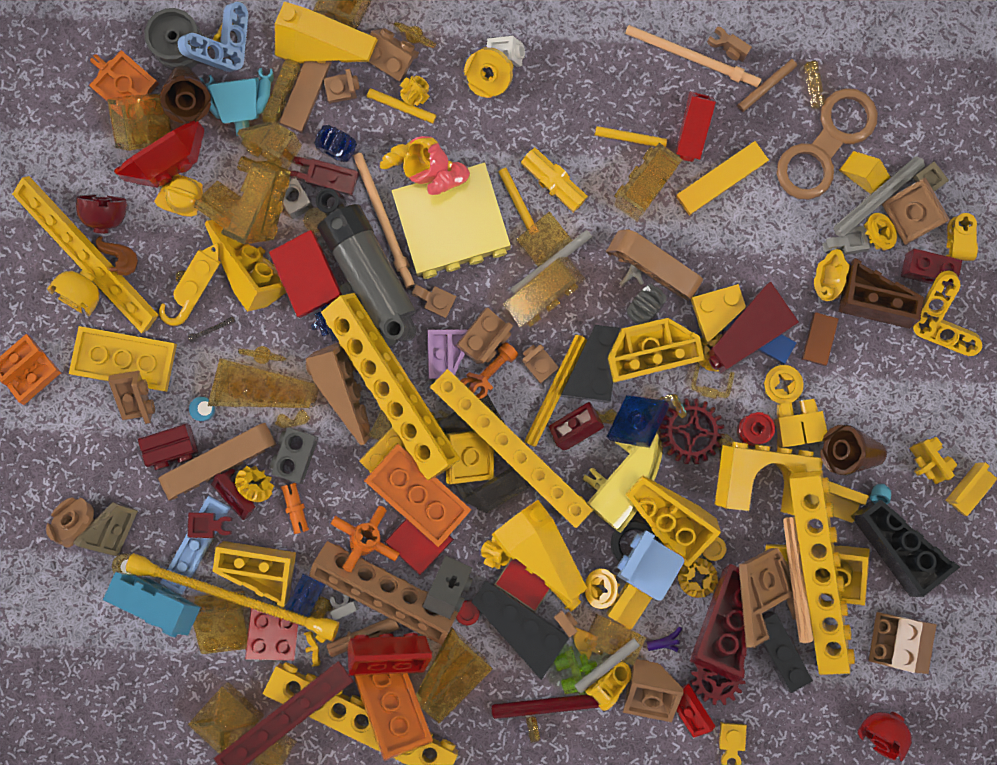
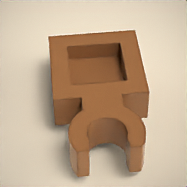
(567, 622)

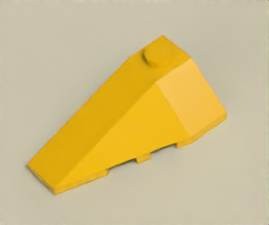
(248, 271)

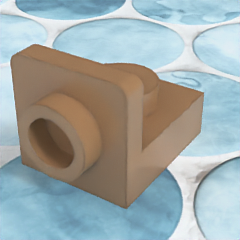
(341, 87)
(539, 363)

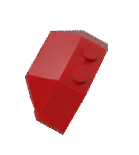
(165, 157)

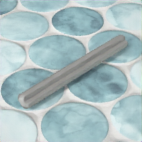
(879, 196)

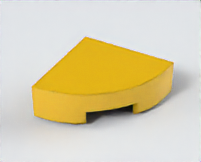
(580, 644)

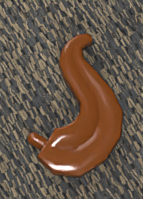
(127, 258)

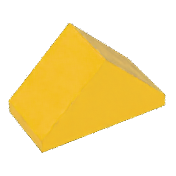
(865, 171)

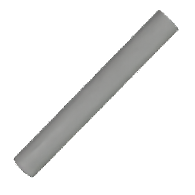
(607, 665)

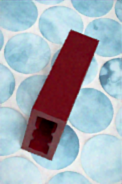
(755, 327)

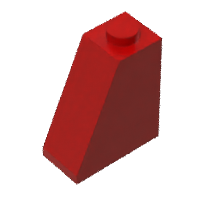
(695, 126)

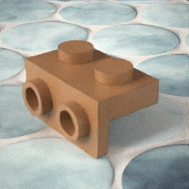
(391, 54)
(131, 396)

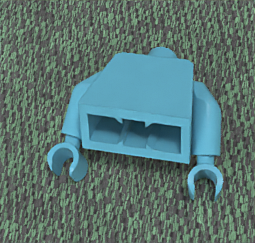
(240, 99)

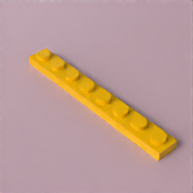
(84, 254)

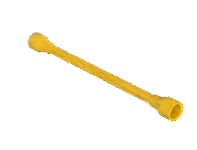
(323, 627)

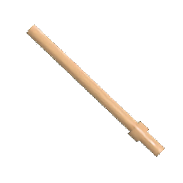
(737, 74)
(401, 263)

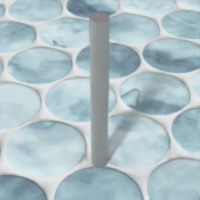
(564, 252)

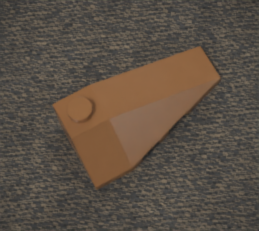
(334, 377)

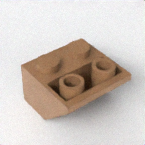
(902, 643)

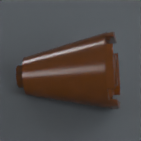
(185, 96)
(850, 450)

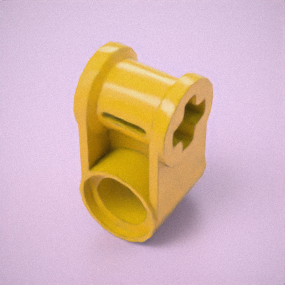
(961, 241)
(609, 686)

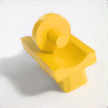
(931, 462)

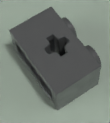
(447, 588)

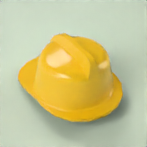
(180, 196)

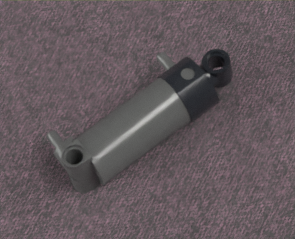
(365, 267)

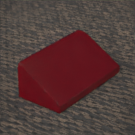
(576, 426)

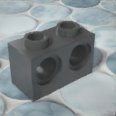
(300, 457)

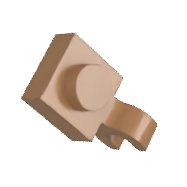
(734, 46)
(437, 301)

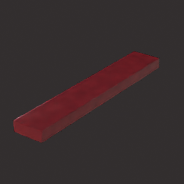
(286, 717)

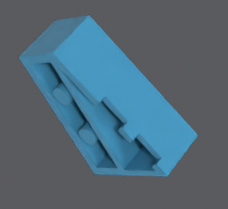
(152, 603)

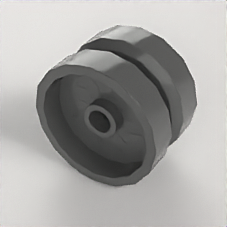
(163, 35)

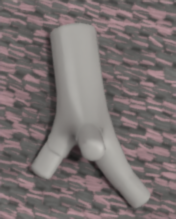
(632, 272)

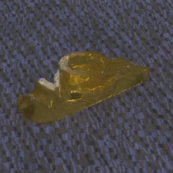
(415, 34)
(261, 354)

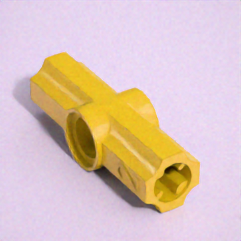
(554, 179)

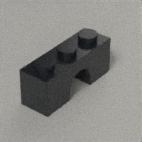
(784, 655)

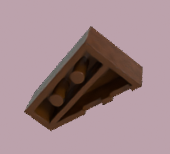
(878, 298)

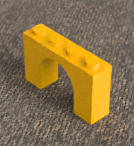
(741, 465)

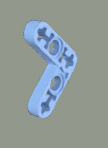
(226, 46)

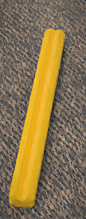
(555, 390)

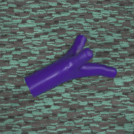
(666, 642)

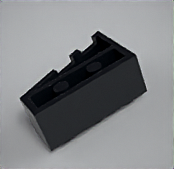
(592, 374)

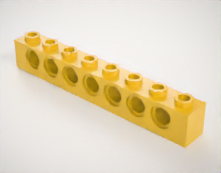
(415, 414)
(511, 448)
(828, 659)
(279, 690)

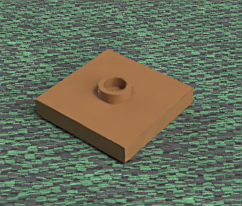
(915, 211)

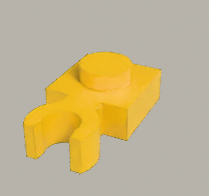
(732, 739)

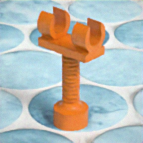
(506, 353)

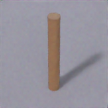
(767, 85)

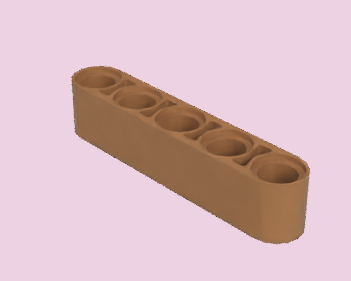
(216, 461)

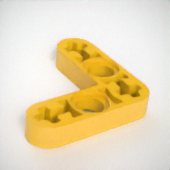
(938, 325)

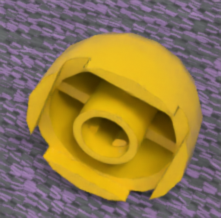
(76, 290)

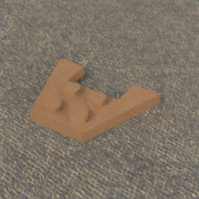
(764, 584)

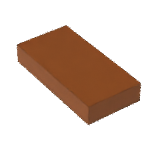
(820, 339)

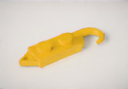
(193, 284)

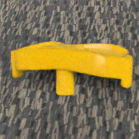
(314, 647)

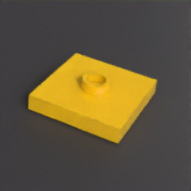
(475, 457)

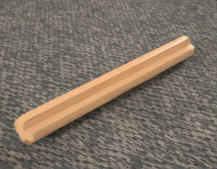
(798, 582)

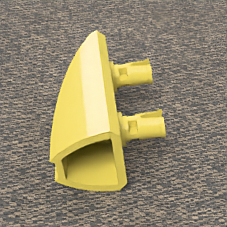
(611, 497)

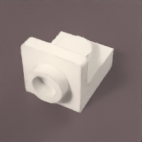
(510, 47)

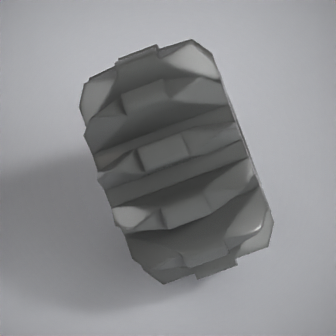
(646, 304)

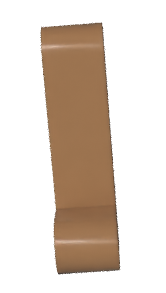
(655, 263)

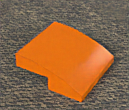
(26, 369)

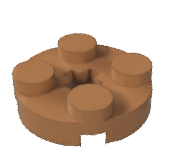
(62, 529)

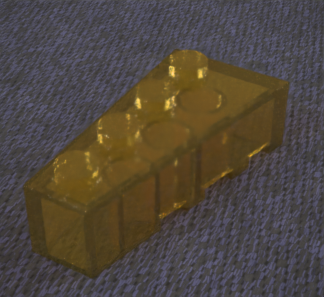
(255, 386)

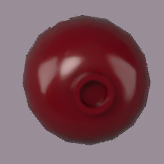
(101, 212)

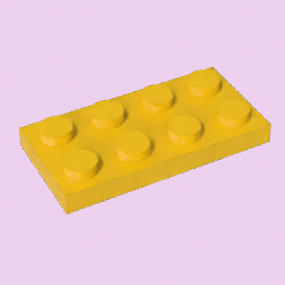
(110, 353)

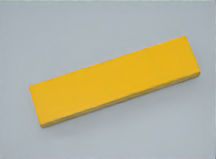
(722, 178)

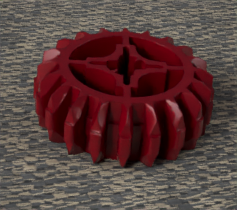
(688, 442)

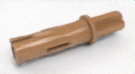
(374, 630)

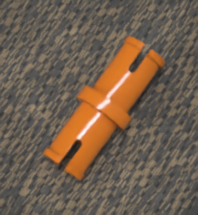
(295, 508)

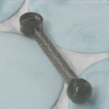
(193, 337)

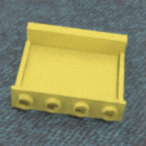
(453, 225)

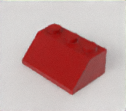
(388, 654)

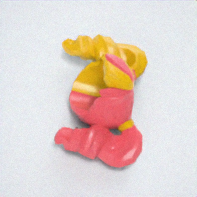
(427, 163)

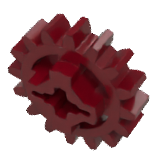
(715, 688)

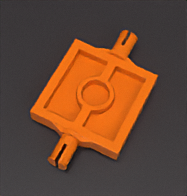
(121, 77)

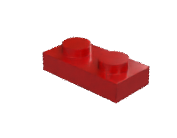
(693, 713)

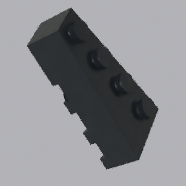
(904, 550)
(526, 631)

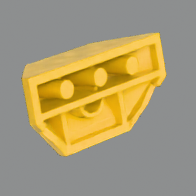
(653, 348)

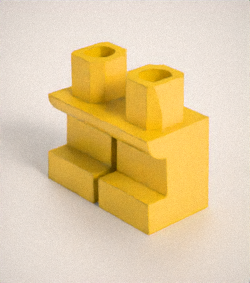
(802, 428)

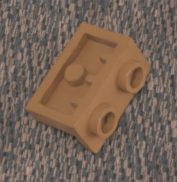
(484, 337)

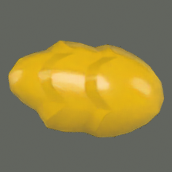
(831, 276)

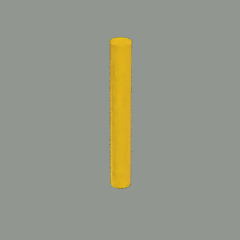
(401, 105)
(629, 136)
(516, 198)

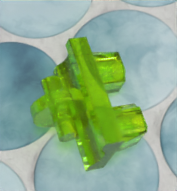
(568, 660)

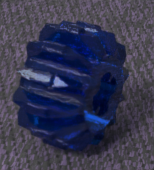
(335, 143)

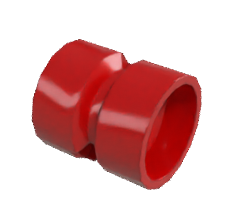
(755, 429)

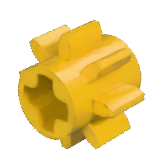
(414, 90)
(494, 554)

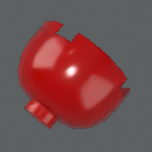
(890, 733)

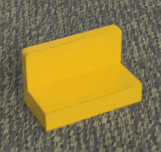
(972, 488)
(845, 501)
(629, 606)

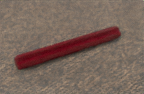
(544, 706)

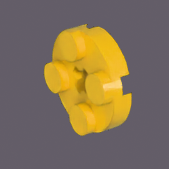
(500, 66)

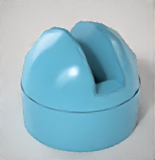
(881, 492)

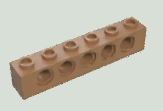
(371, 592)

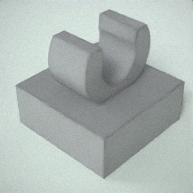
(343, 608)

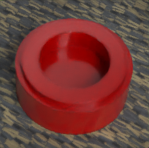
(468, 613)

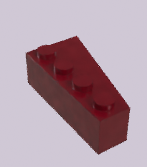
(722, 635)

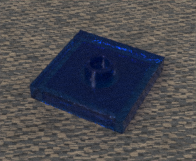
(638, 421)

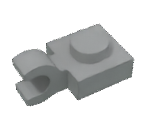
(852, 243)

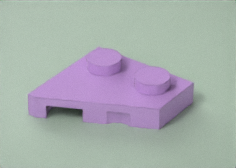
(443, 352)

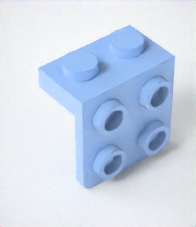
(650, 566)

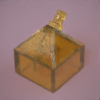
(225, 718)

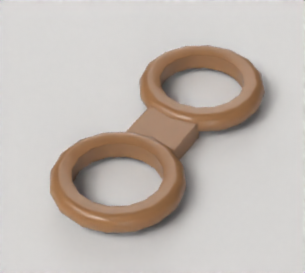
(827, 143)

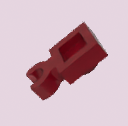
(204, 525)

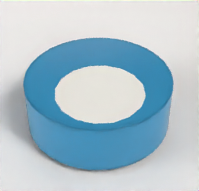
(200, 410)

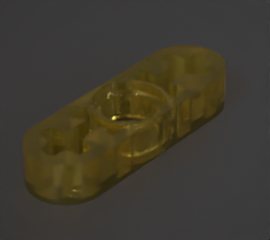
(282, 86)

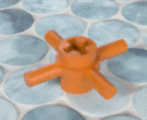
(367, 530)

